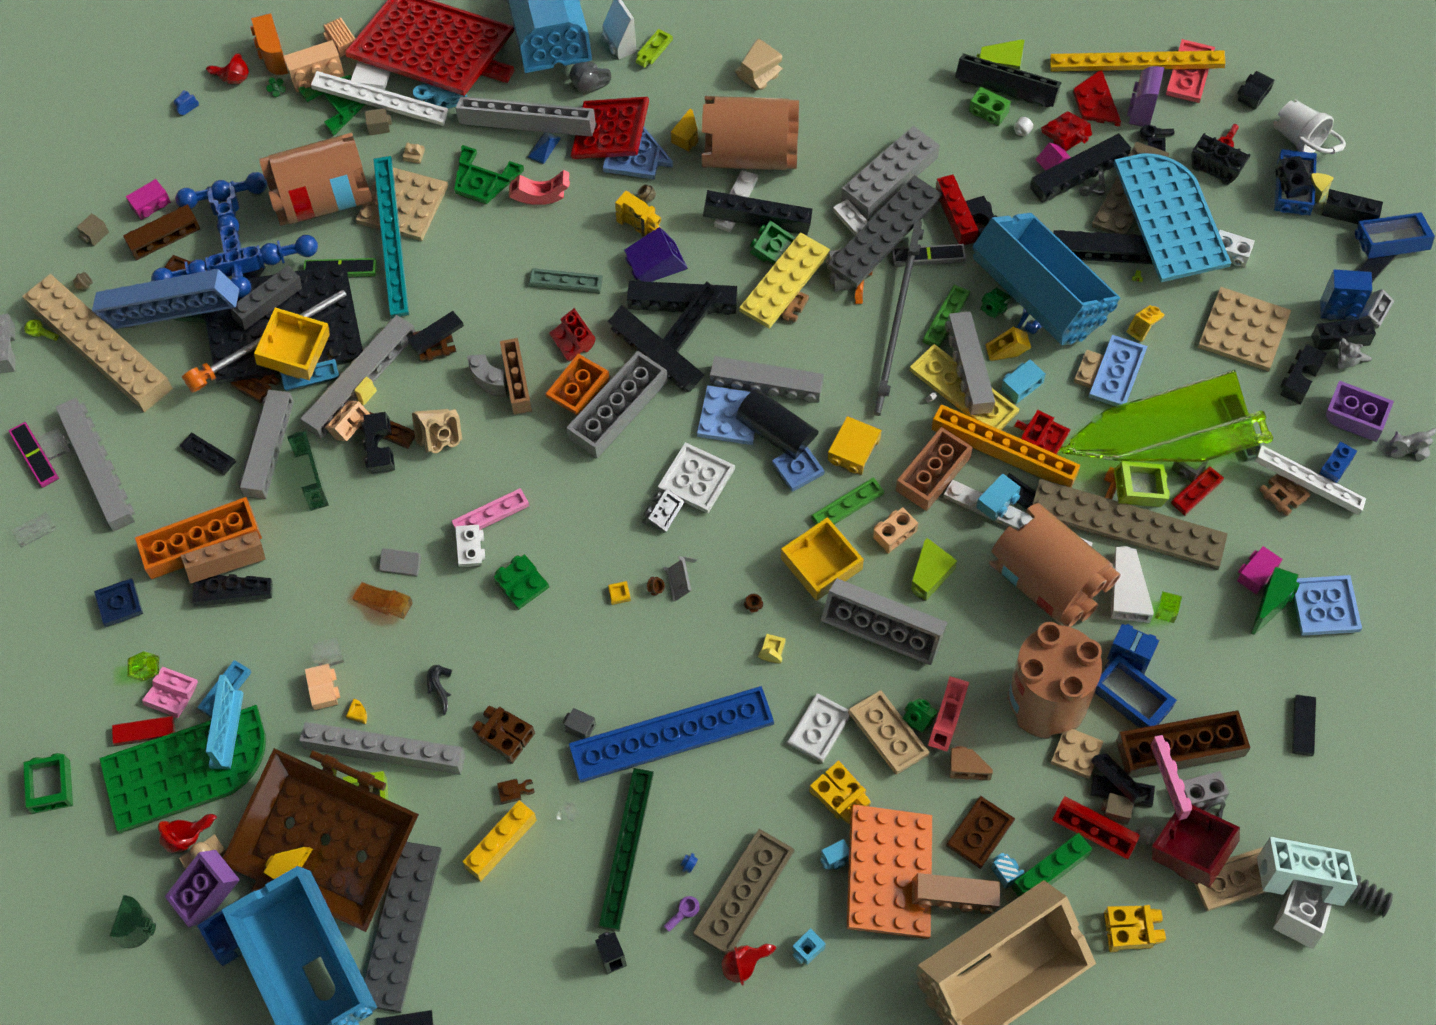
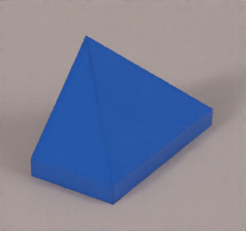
(544, 147)

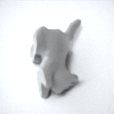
(1350, 354)
(1415, 443)

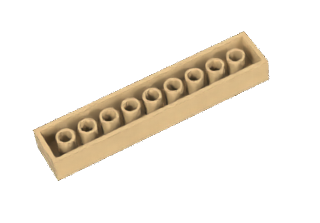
(97, 343)

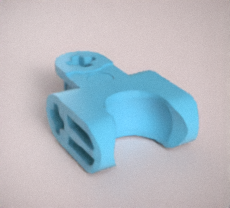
(436, 95)

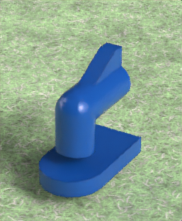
(185, 103)
(1031, 328)

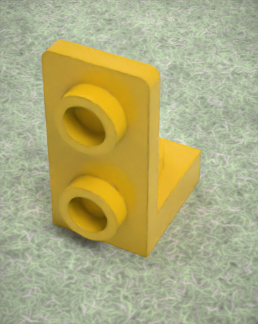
(1143, 321)

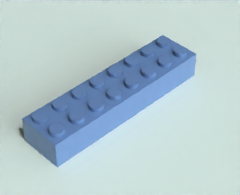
(166, 299)

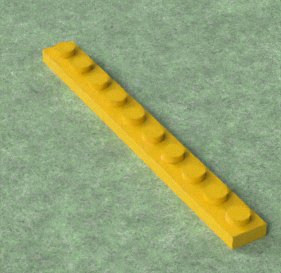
(1137, 60)

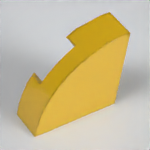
(357, 712)

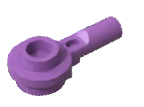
(688, 907)

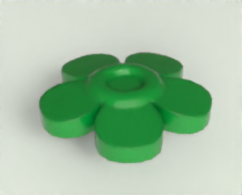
(275, 86)

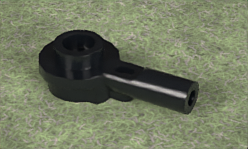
(1151, 131)

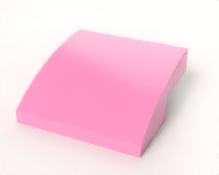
(170, 692)

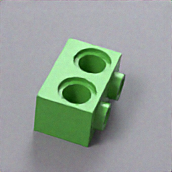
(989, 106)

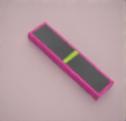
(33, 454)

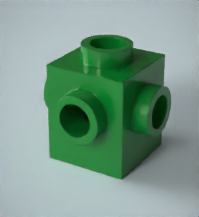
(995, 302)
(919, 714)

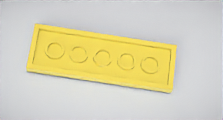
(784, 280)
(940, 373)

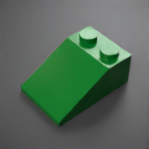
(1278, 591)

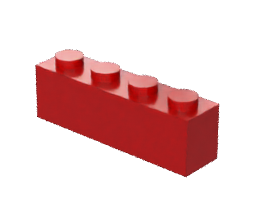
(957, 210)
(1096, 827)

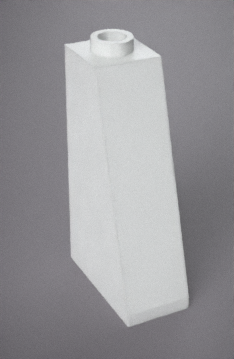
(1130, 594)

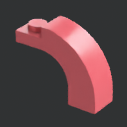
(539, 192)
(948, 714)

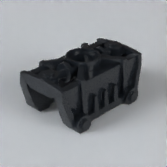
(1217, 159)

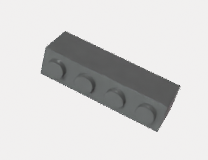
(266, 297)

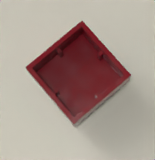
(1196, 845)

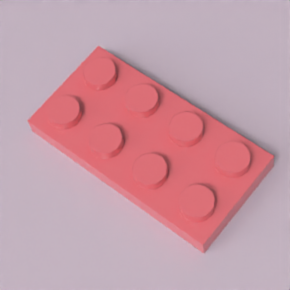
(1189, 83)

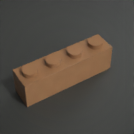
(515, 376)
(223, 557)
(955, 893)

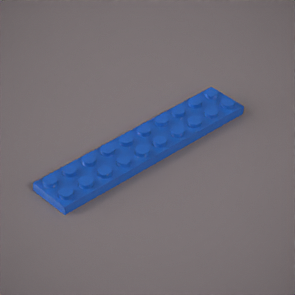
(671, 734)

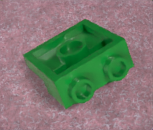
(771, 243)
(520, 581)

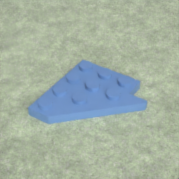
(642, 165)

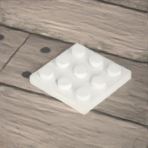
(697, 477)

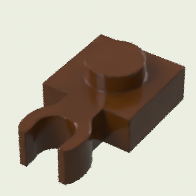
(511, 791)

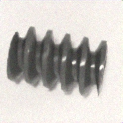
(1372, 897)

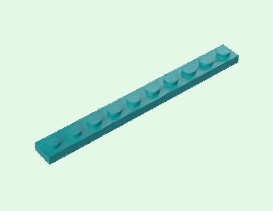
(391, 237)

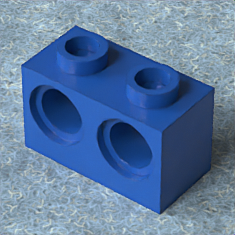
(1338, 462)

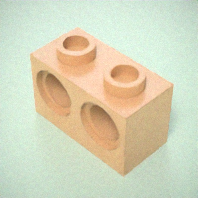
(347, 421)
(898, 532)

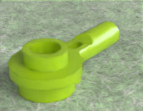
(35, 329)

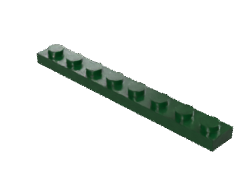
(626, 850)

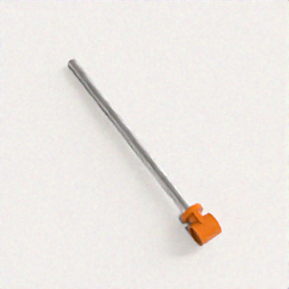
(197, 379)

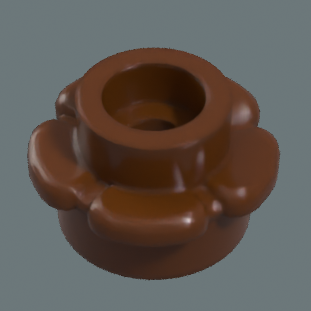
(655, 585)
(753, 598)

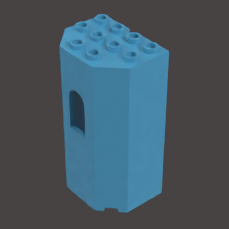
(550, 33)
(1044, 277)
(283, 932)

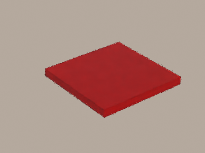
(616, 129)

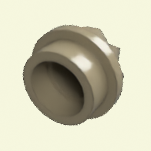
(646, 193)
(82, 281)

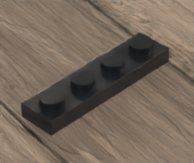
(692, 316)

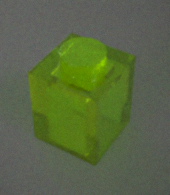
(1168, 607)
(143, 666)

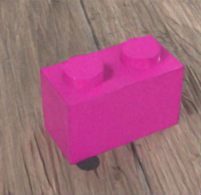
(148, 199)
(1258, 569)

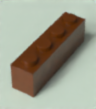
(161, 232)

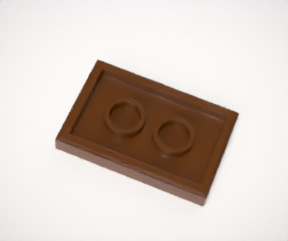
(980, 832)

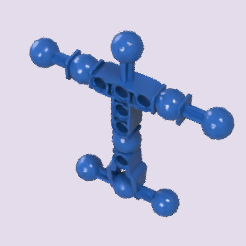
(234, 259)

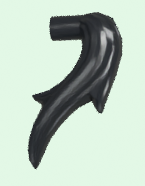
(435, 686)

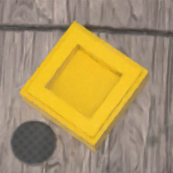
(619, 592)

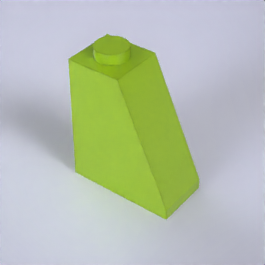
(1004, 53)
(932, 569)

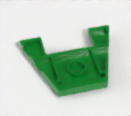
(344, 107)
(481, 183)

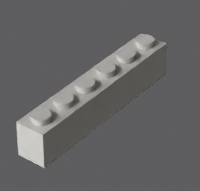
(970, 363)
(767, 378)
(266, 444)

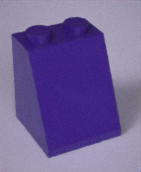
(654, 257)

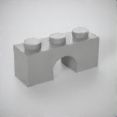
(7, 334)

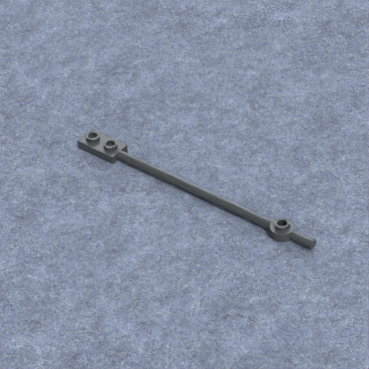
(914, 249)

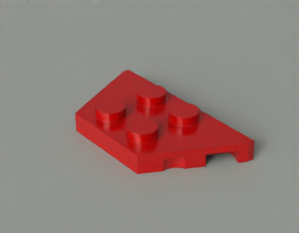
(1095, 100)

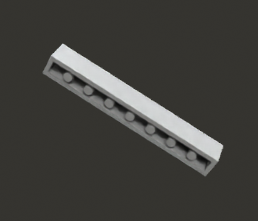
(526, 116)
(369, 364)
(95, 465)
(382, 748)

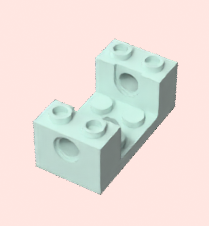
(1288, 860)

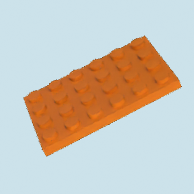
(883, 858)

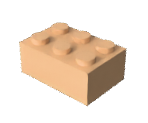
(306, 62)

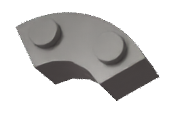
(487, 376)

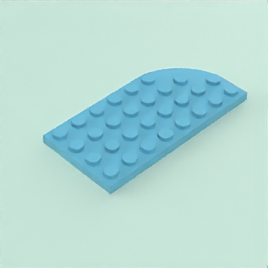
(1171, 216)

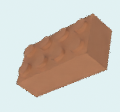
(934, 469)

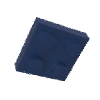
(118, 602)

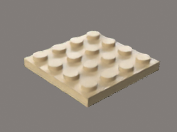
(416, 203)
(1244, 329)

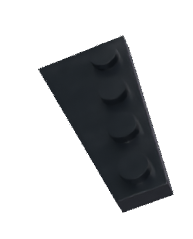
(231, 589)

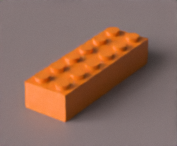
(163, 547)

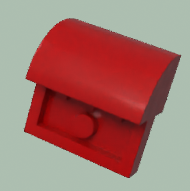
(572, 335)

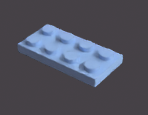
(1117, 371)

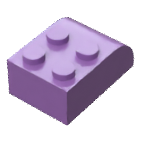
(1146, 95)
(1358, 411)
(202, 887)

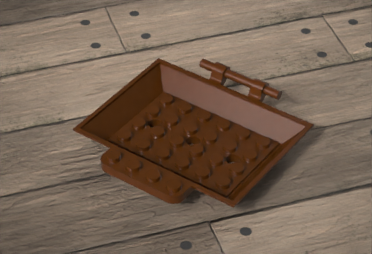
(323, 806)

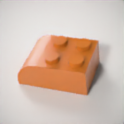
(269, 44)
(578, 384)

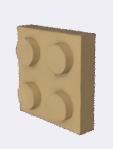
(1076, 752)

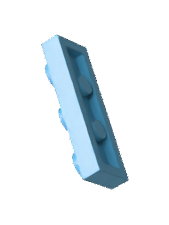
(323, 372)
(236, 675)

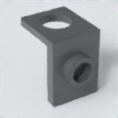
(1187, 472)

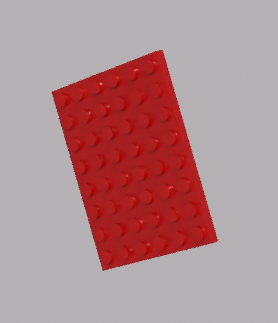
(430, 43)

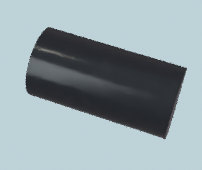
(776, 423)

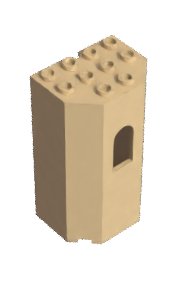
(1031, 955)

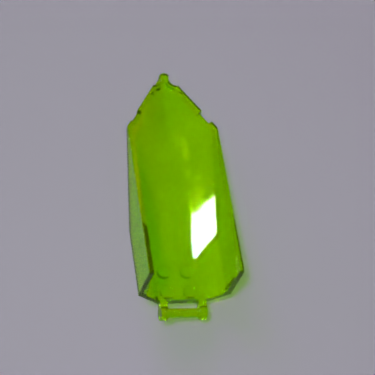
(1175, 425)

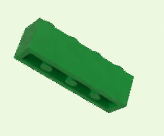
(1054, 865)

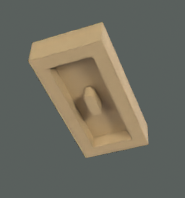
(1088, 369)

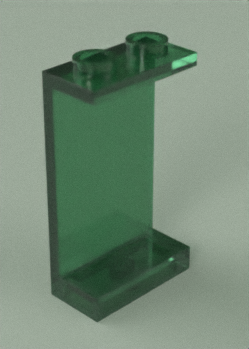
(315, 492)

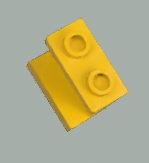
(853, 445)

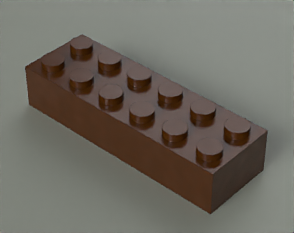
(1190, 742)

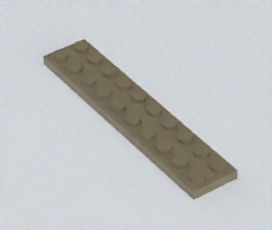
(1132, 524)

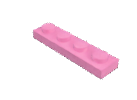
(494, 510)
(1169, 773)

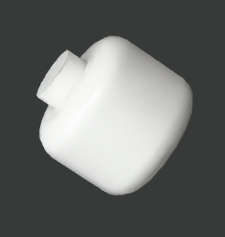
(1023, 126)

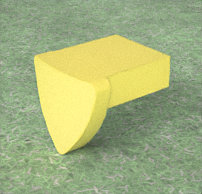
(1322, 184)
(365, 390)
(772, 649)

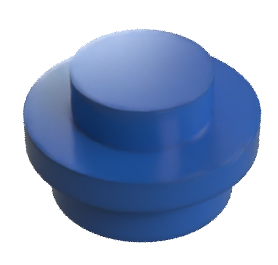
(688, 862)

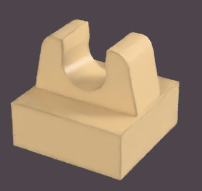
(413, 153)

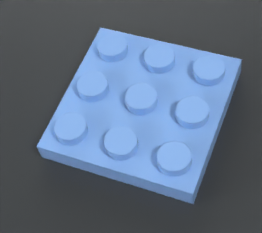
(719, 416)
(1326, 606)

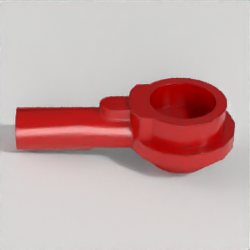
(1228, 139)

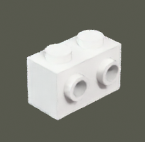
(469, 546)

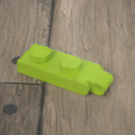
(653, 48)

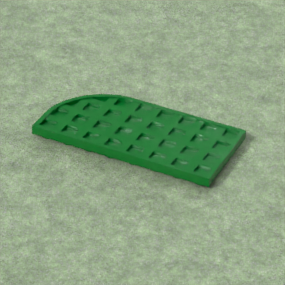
(175, 772)

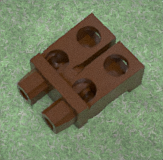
(504, 732)

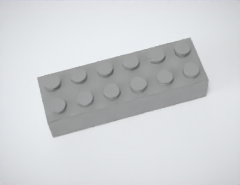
(890, 172)
(617, 404)
(883, 621)

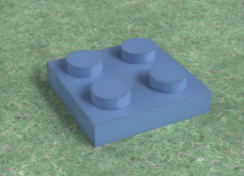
(799, 471)

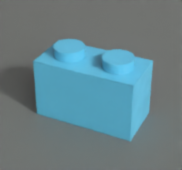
(1022, 381)
(998, 497)

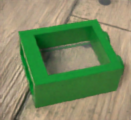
(48, 783)

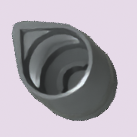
(589, 77)

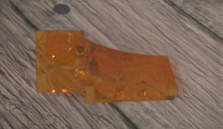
(383, 600)

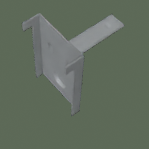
(679, 578)

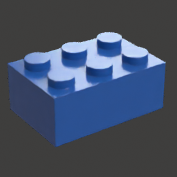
(1345, 295)

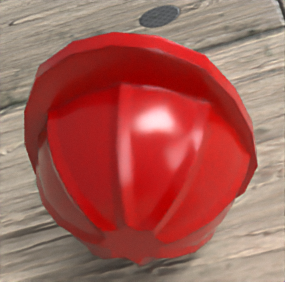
(233, 73)
(181, 834)
(741, 961)

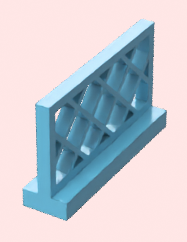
(224, 724)

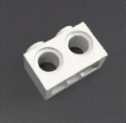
(1237, 247)

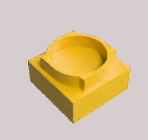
(292, 344)
(821, 558)

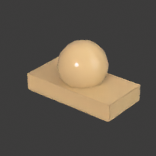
(210, 844)

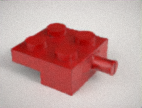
(1068, 130)
(1044, 432)

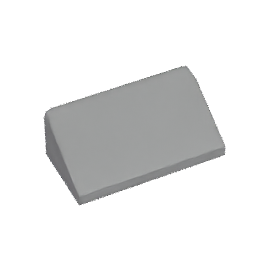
(1377, 307)
(400, 562)

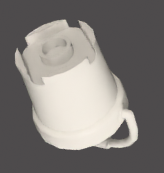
(1307, 128)

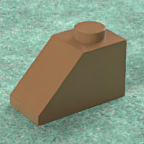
(968, 765)

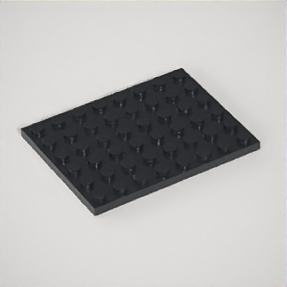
(317, 285)

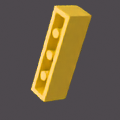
(499, 840)

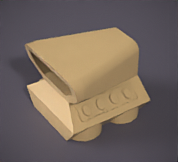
(759, 65)
(437, 429)

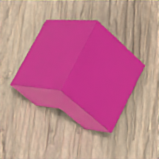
(1051, 156)

